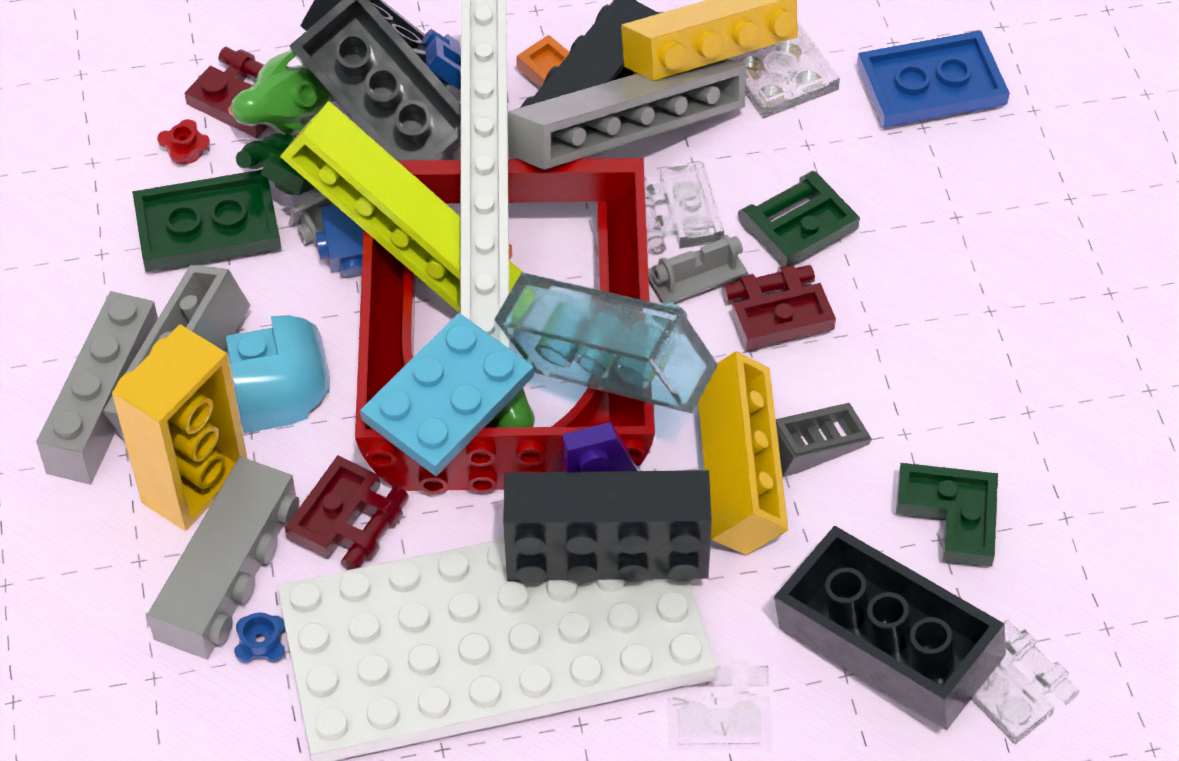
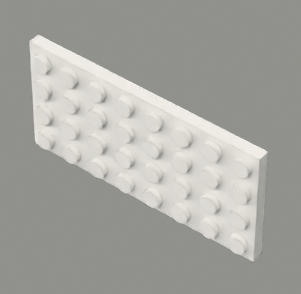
(459, 649)

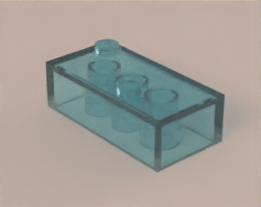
(607, 341)

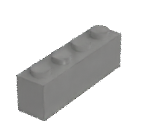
(203, 302)
(77, 428)
(223, 558)

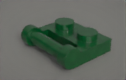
(804, 228)

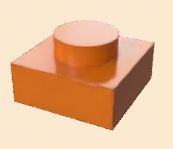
(540, 59)

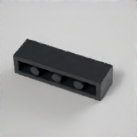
(594, 56)

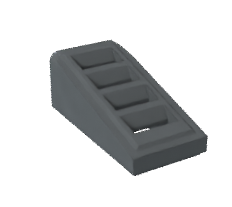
(798, 456)

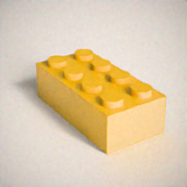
(180, 425)

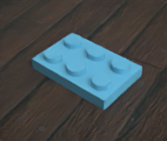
(447, 394)

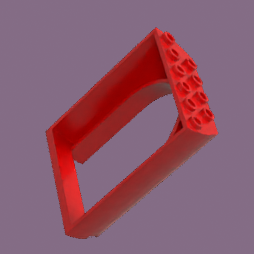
(389, 326)

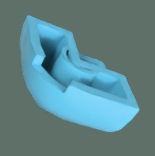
(278, 372)

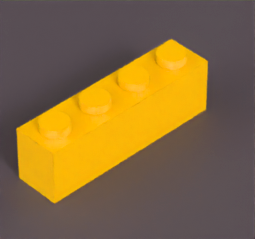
(705, 34)
(742, 455)

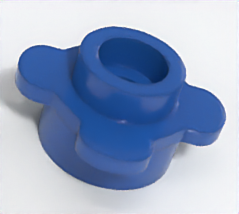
(255, 626)

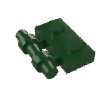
(267, 155)

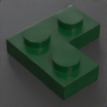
(960, 497)

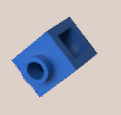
(340, 242)

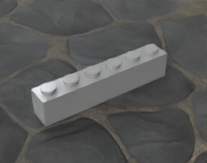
(622, 113)

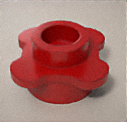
(184, 142)

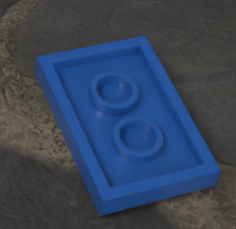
(932, 78)

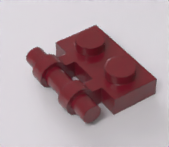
(216, 89)
(781, 315)
(334, 506)

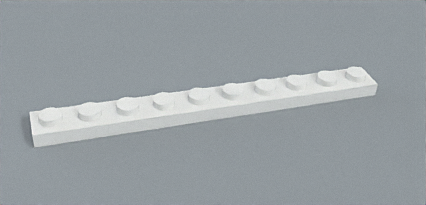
(484, 164)

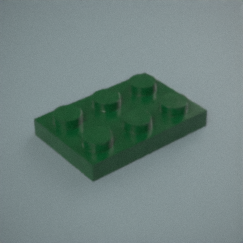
(206, 220)

